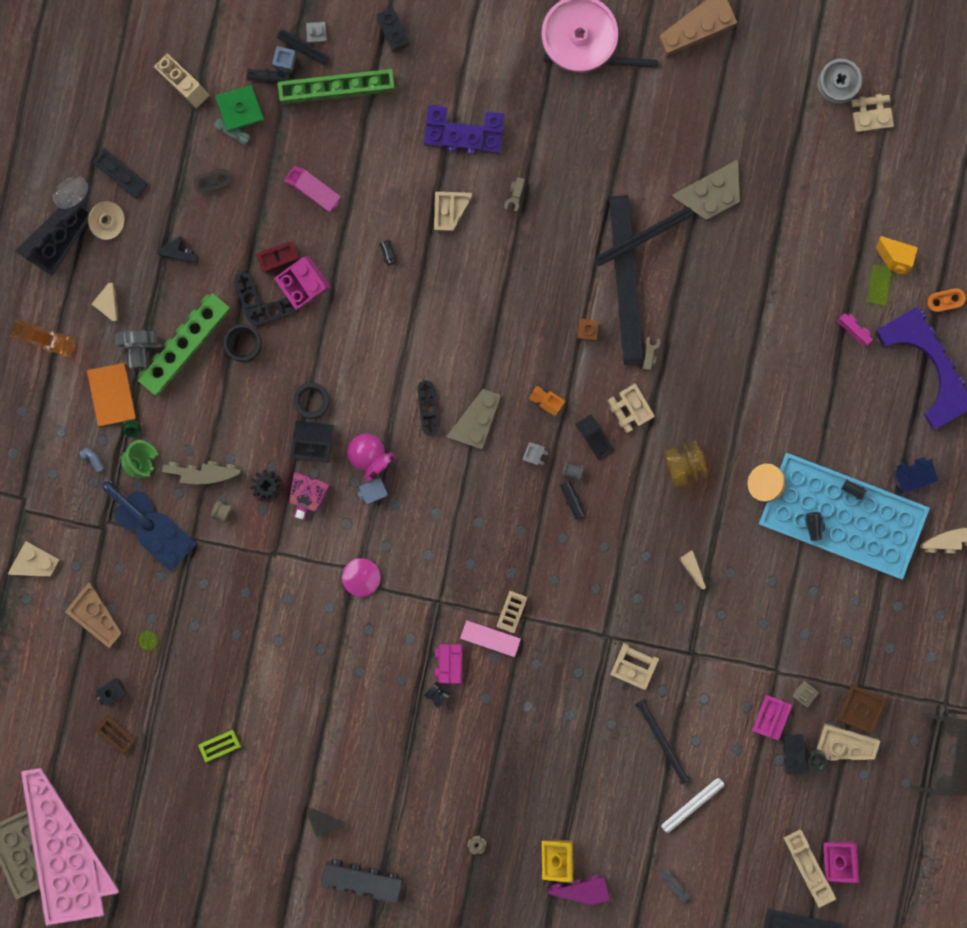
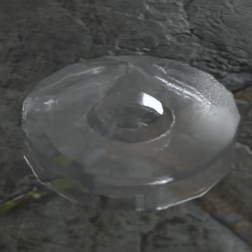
(70, 192)

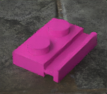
(849, 322)
(771, 717)

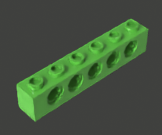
(336, 86)
(157, 385)

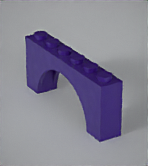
(914, 331)

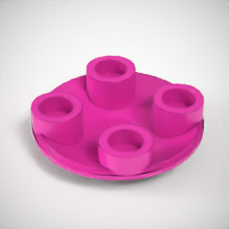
(361, 577)

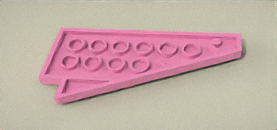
(66, 864)

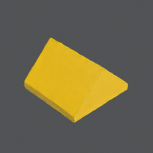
(557, 861)

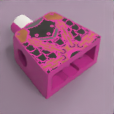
(307, 494)

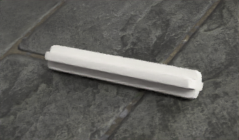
(692, 805)

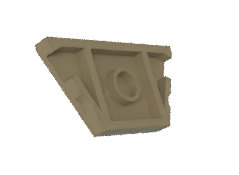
(712, 193)

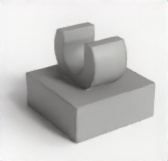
(316, 32)
(534, 453)

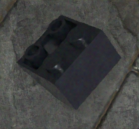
(312, 441)

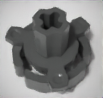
(136, 343)

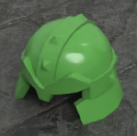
(136, 459)

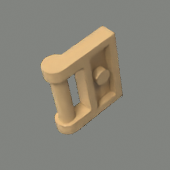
(630, 672)

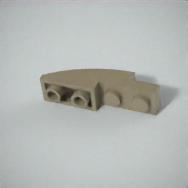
(209, 474)

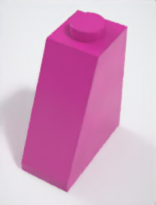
(312, 188)

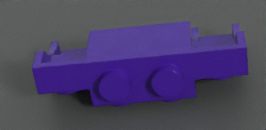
(463, 136)

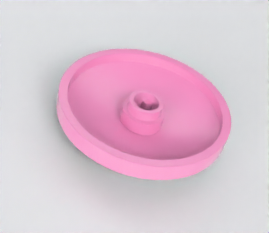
(579, 34)

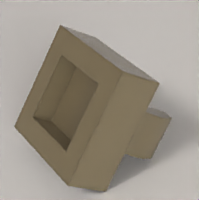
(805, 694)

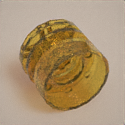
(685, 464)

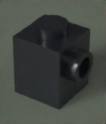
(110, 692)

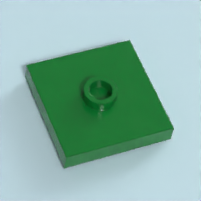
(239, 108)

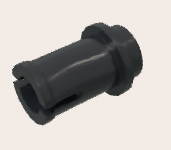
(388, 252)
(853, 489)

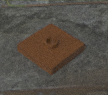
(861, 709)

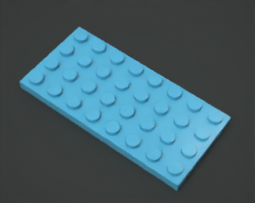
(870, 531)

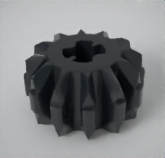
(261, 481)

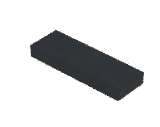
(120, 173)

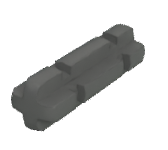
(674, 885)

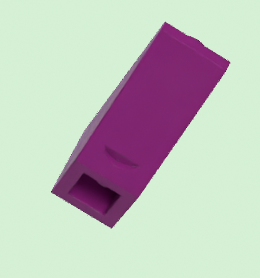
(586, 891)

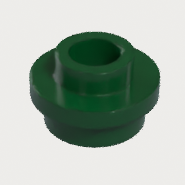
(131, 428)

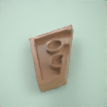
(94, 616)

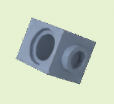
(284, 59)
(372, 491)

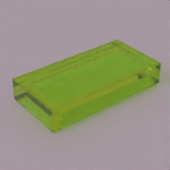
(879, 285)

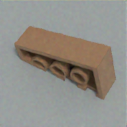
(700, 24)

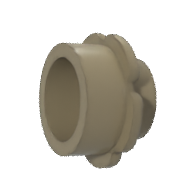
(476, 840)

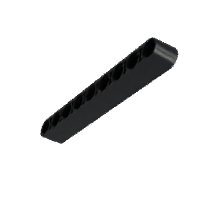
(626, 282)

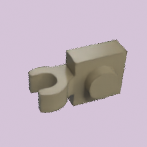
(516, 189)
(649, 359)

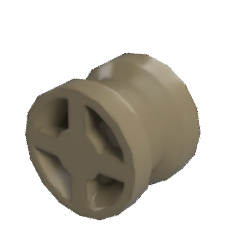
(221, 511)

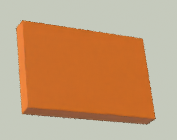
(111, 394)

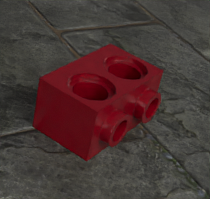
(277, 257)

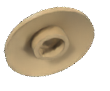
(113, 223)

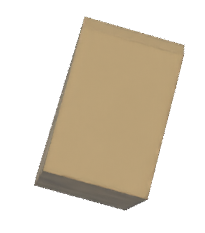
(107, 302)

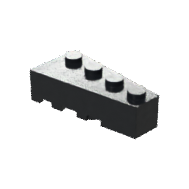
(55, 238)
(361, 881)

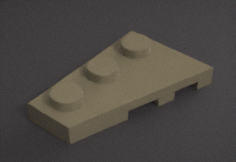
(476, 421)

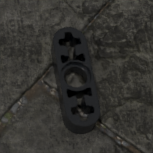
(422, 413)

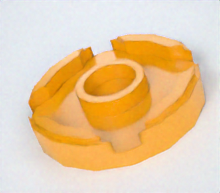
(766, 482)

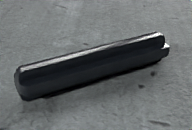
(303, 47)

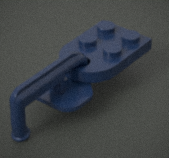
(166, 539)

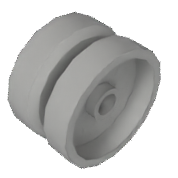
(839, 70)

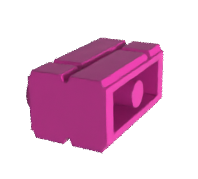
(449, 663)

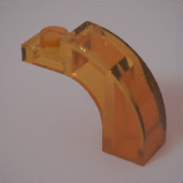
(43, 338)

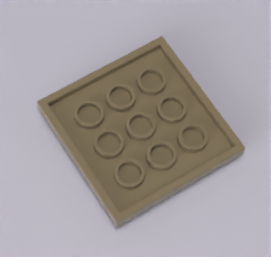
(18, 855)

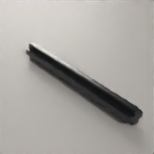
(643, 236)

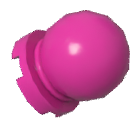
(368, 454)

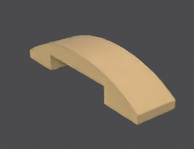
(809, 868)

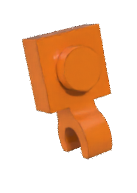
(549, 402)

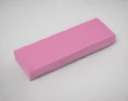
(490, 638)

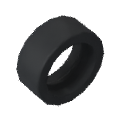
(307, 386)

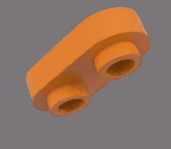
(945, 300)

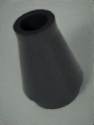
(814, 524)

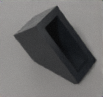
(594, 437)

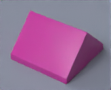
(841, 861)

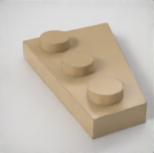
(845, 744)

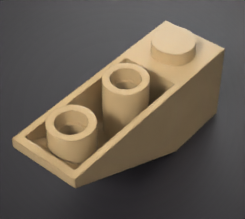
(181, 80)

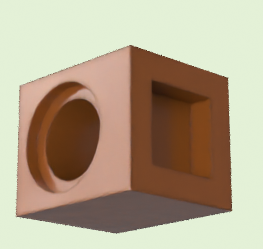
(587, 330)

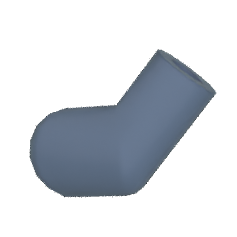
(93, 457)

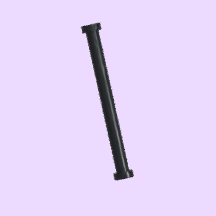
(662, 741)

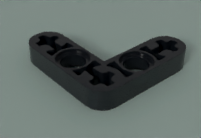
(256, 306)

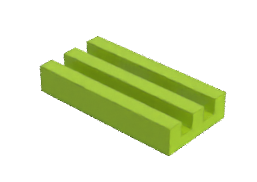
(234, 739)

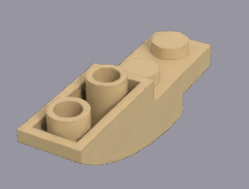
(948, 540)

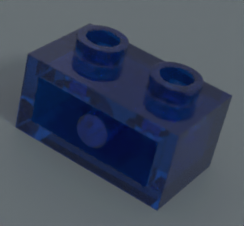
(915, 476)

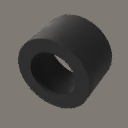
(234, 331)

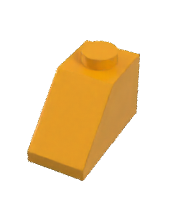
(896, 255)

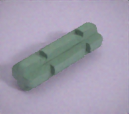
(236, 134)

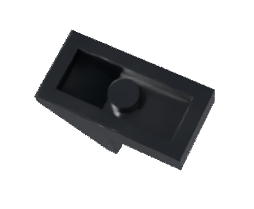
(172, 251)

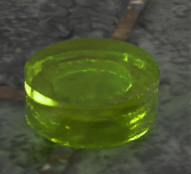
(148, 640)

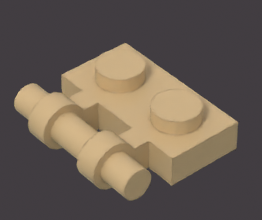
(872, 119)
(635, 404)

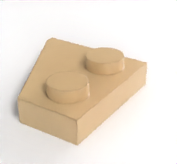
(449, 209)
(33, 562)

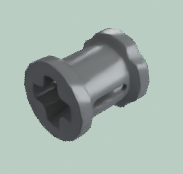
(572, 471)

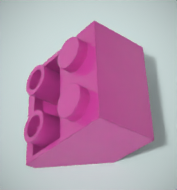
(302, 282)

